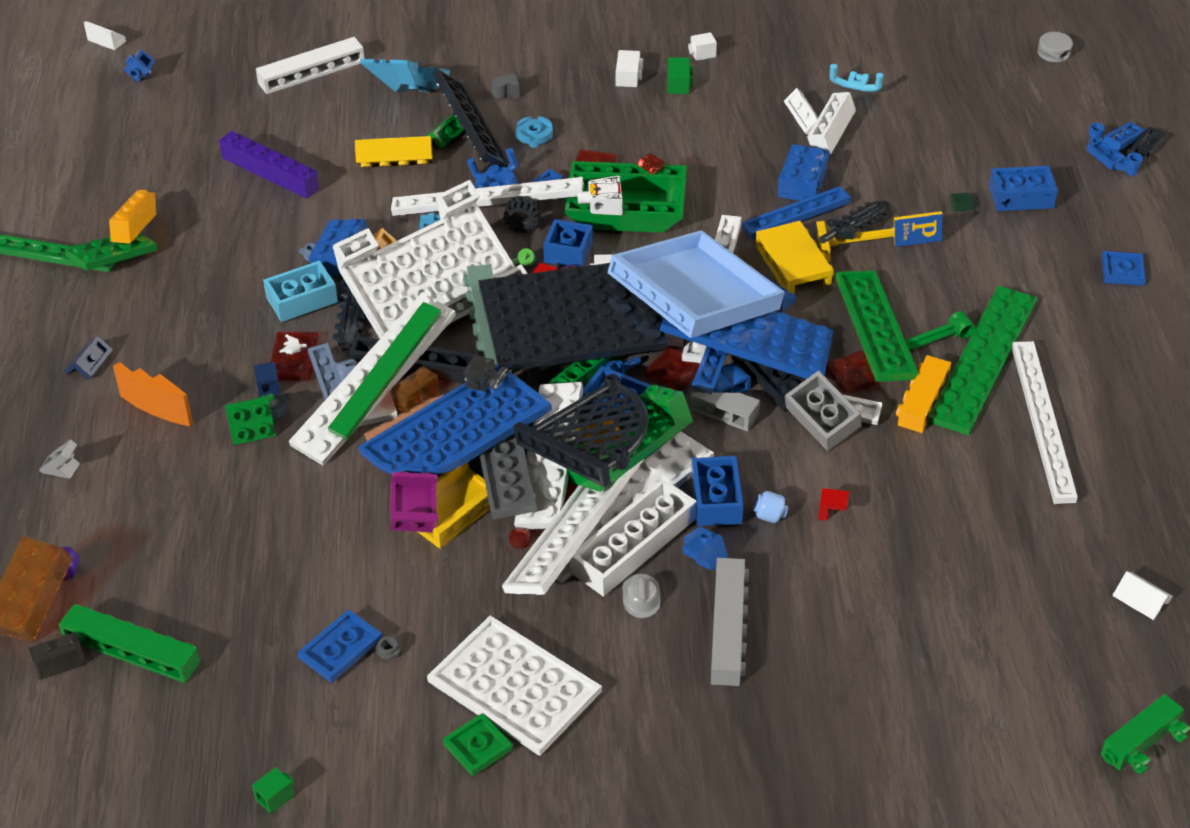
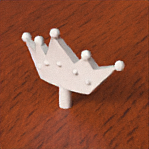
(292, 345)

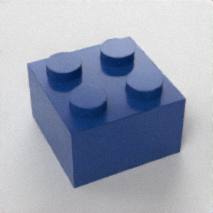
(568, 243)

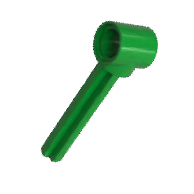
(957, 325)

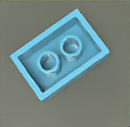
(300, 291)

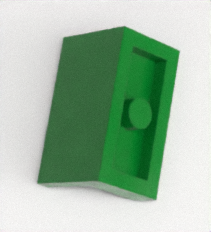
(446, 131)

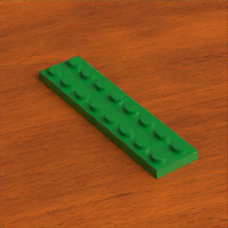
(876, 326)

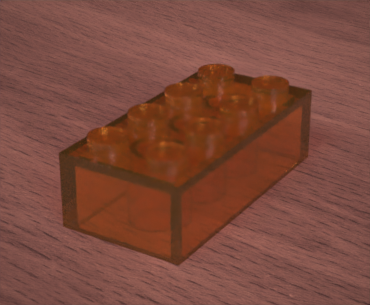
(30, 586)

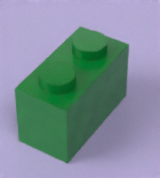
(679, 75)

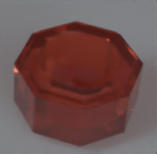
(520, 538)

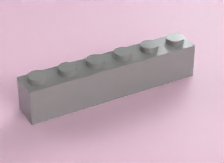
(728, 620)

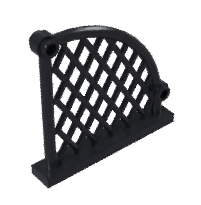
(579, 459)

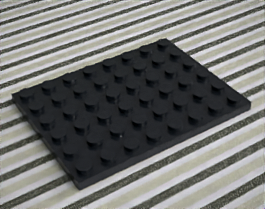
(566, 317)

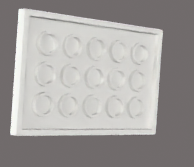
(515, 684)

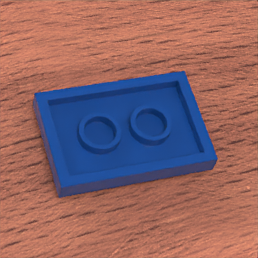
(339, 646)

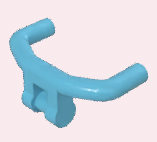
(856, 81)

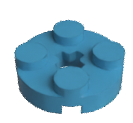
(534, 131)

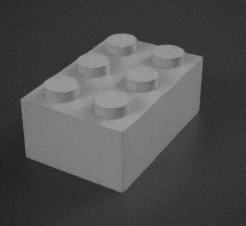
(823, 410)

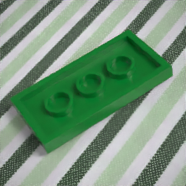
(104, 252)

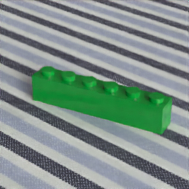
(131, 643)

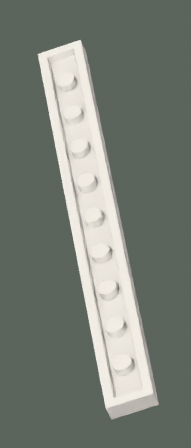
(494, 195)
(727, 237)
(1044, 423)

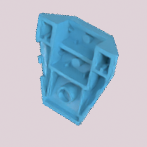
(403, 74)

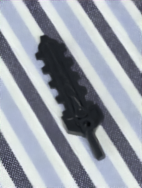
(850, 225)
(349, 318)

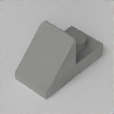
(61, 461)

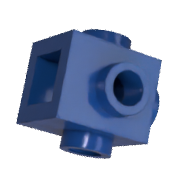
(137, 68)

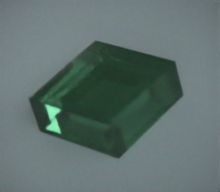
(961, 202)

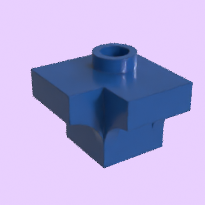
(704, 547)

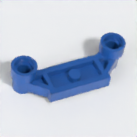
(1111, 158)

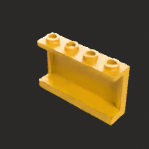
(793, 255)
(459, 503)

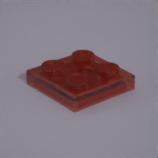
(852, 372)

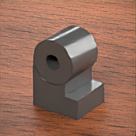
(505, 86)

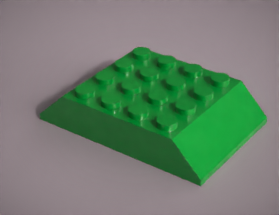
(648, 200)

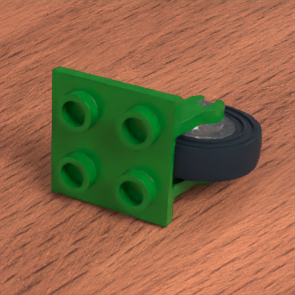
(255, 417)

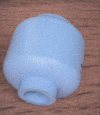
(770, 507)

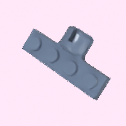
(327, 370)

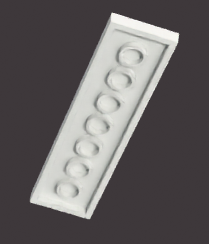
(547, 477)

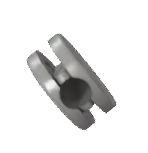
(1055, 47)

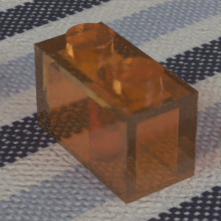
(415, 389)

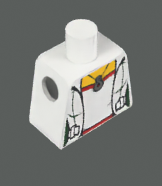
(603, 196)

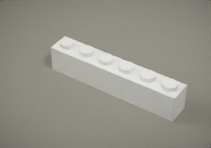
(309, 65)

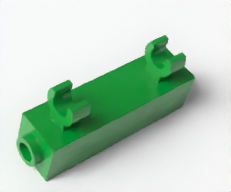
(1142, 732)

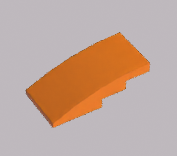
(153, 395)

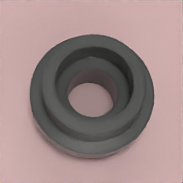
(388, 643)

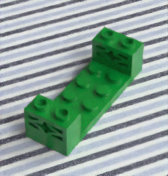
(667, 416)

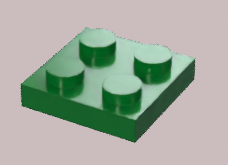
(477, 744)

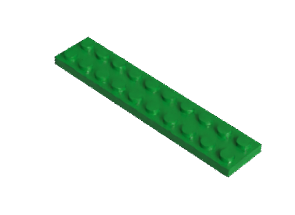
(982, 360)

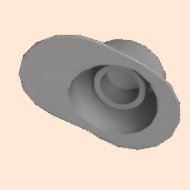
(641, 595)

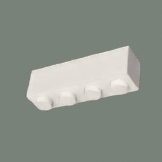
(832, 122)

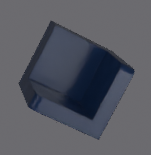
(266, 379)

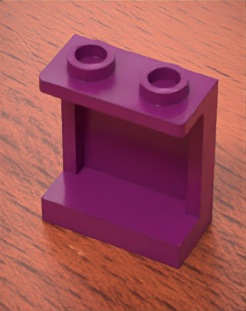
(413, 502)

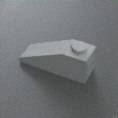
(728, 408)

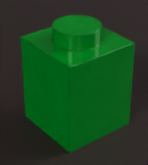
(273, 790)

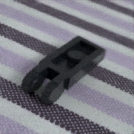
(1148, 142)

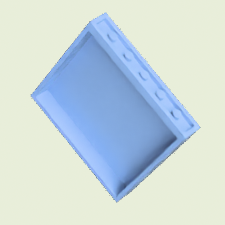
(695, 283)

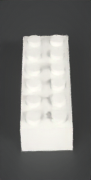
(633, 537)

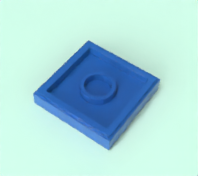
(1123, 268)

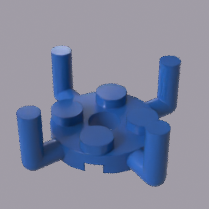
(495, 175)

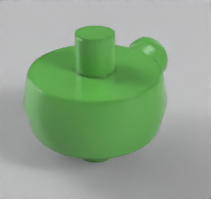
(525, 257)

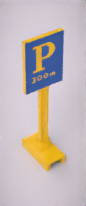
(906, 231)

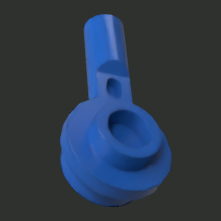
(621, 367)

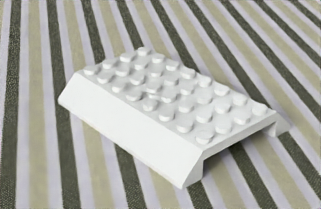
(424, 261)

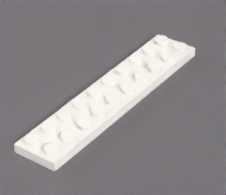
(314, 437)
(668, 462)
(563, 538)

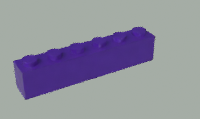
(269, 164)

